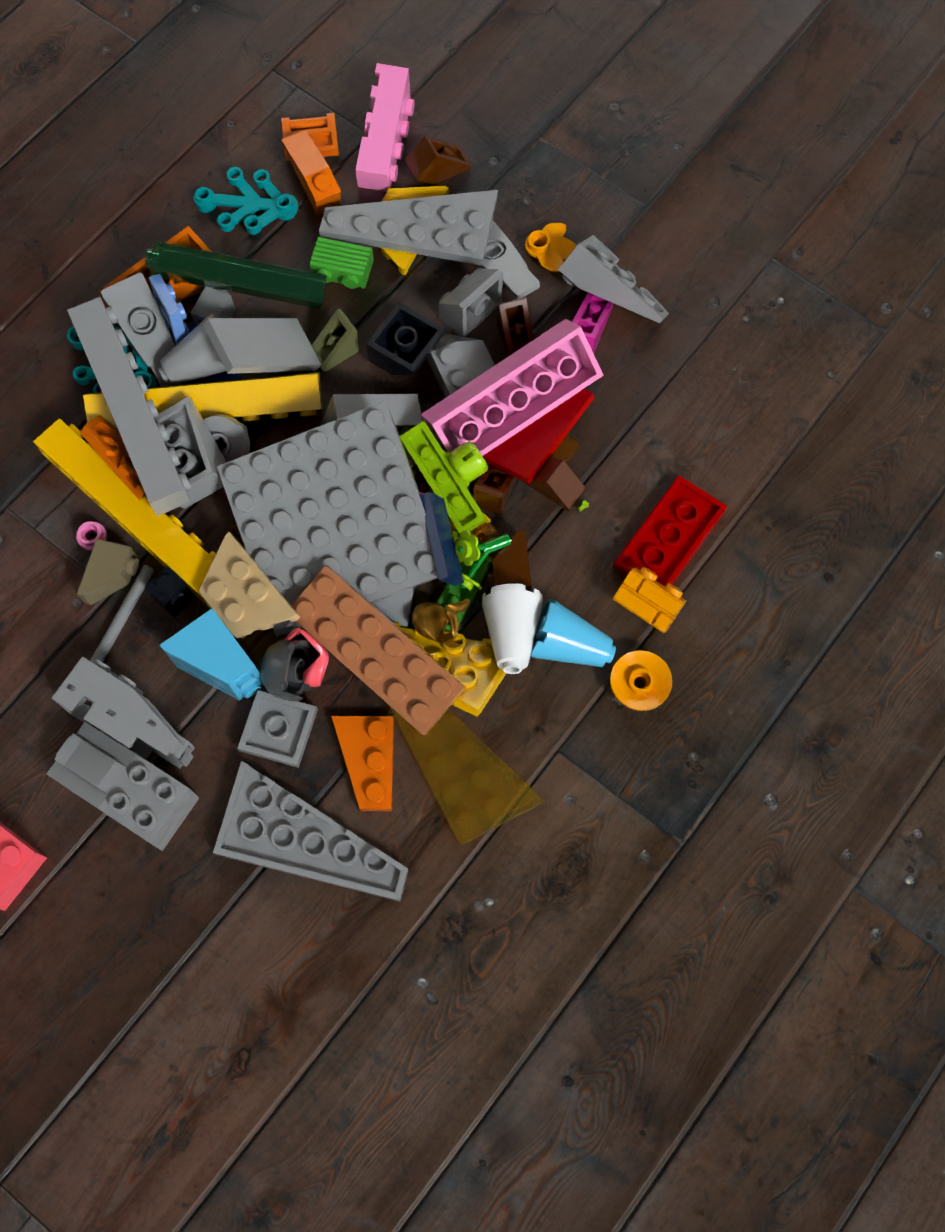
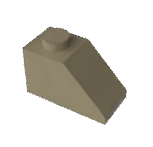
(107, 571)

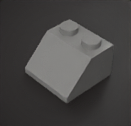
(471, 300)

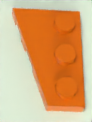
(110, 446)
(368, 754)

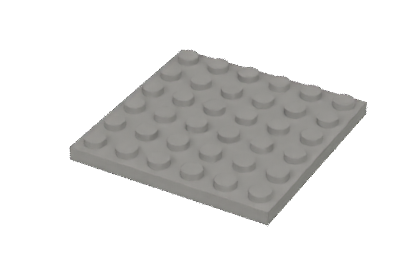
(336, 502)

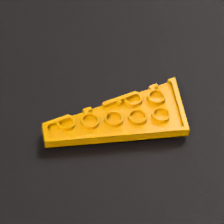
(470, 663)

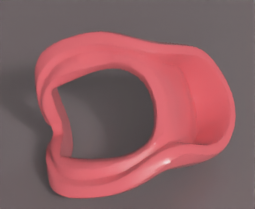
(315, 672)

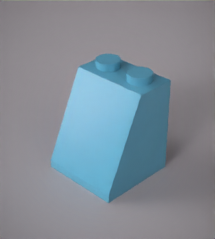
(213, 656)

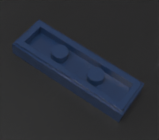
(441, 539)

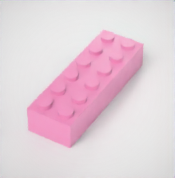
(516, 390)

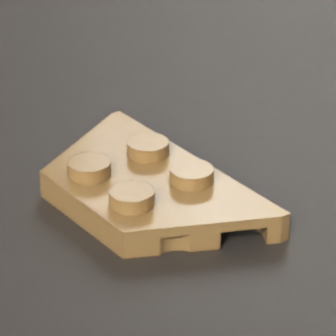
(243, 592)

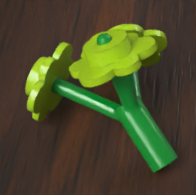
(469, 551)

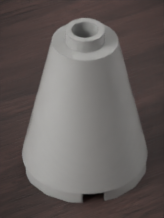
(191, 358)

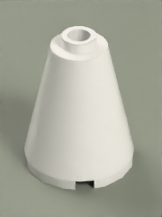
(512, 624)

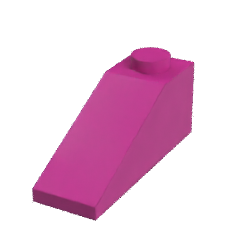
(593, 317)

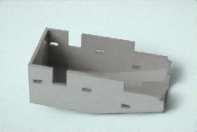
(121, 712)
(123, 785)

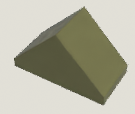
(336, 341)

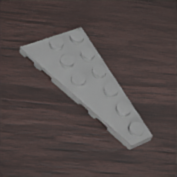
(433, 226)
(288, 835)

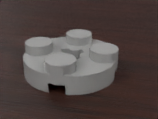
(233, 433)

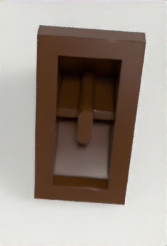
(514, 324)
(558, 483)
(493, 490)

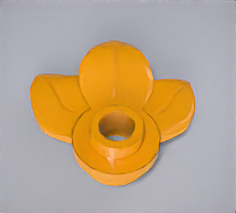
(554, 246)

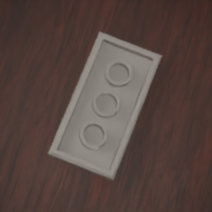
(261, 345)

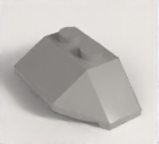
(458, 361)

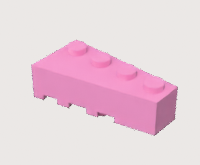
(385, 128)

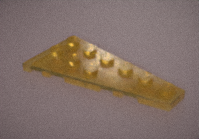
(467, 777)

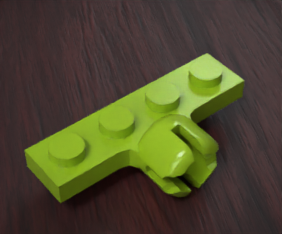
(448, 474)

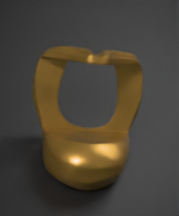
(431, 620)

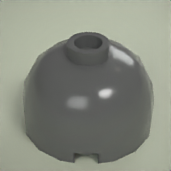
(283, 668)

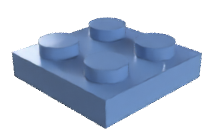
(172, 312)

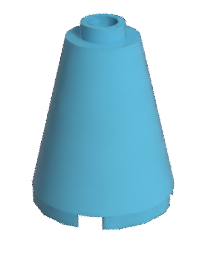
(570, 639)

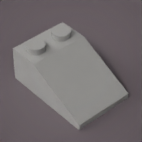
(194, 449)

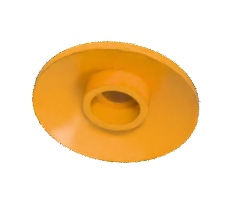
(642, 666)

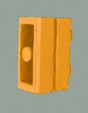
(650, 599)

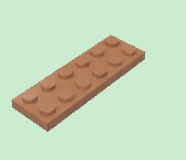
(376, 650)

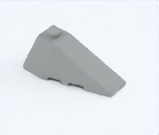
(595, 271)

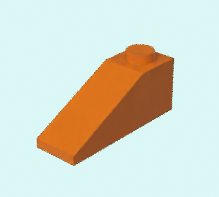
(312, 171)

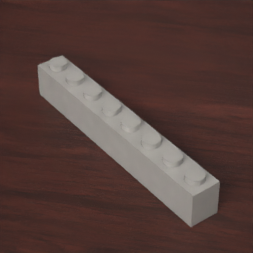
(129, 407)

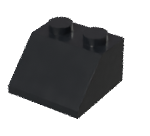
(403, 341)

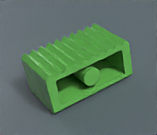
(342, 262)

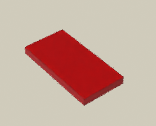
(532, 446)
(672, 532)

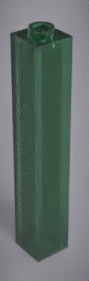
(236, 274)

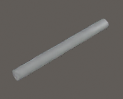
(123, 613)

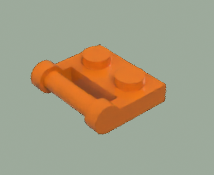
(321, 130)

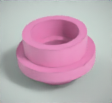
(86, 530)

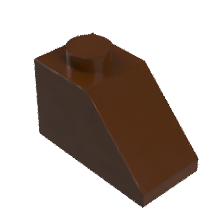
(436, 161)
(511, 564)

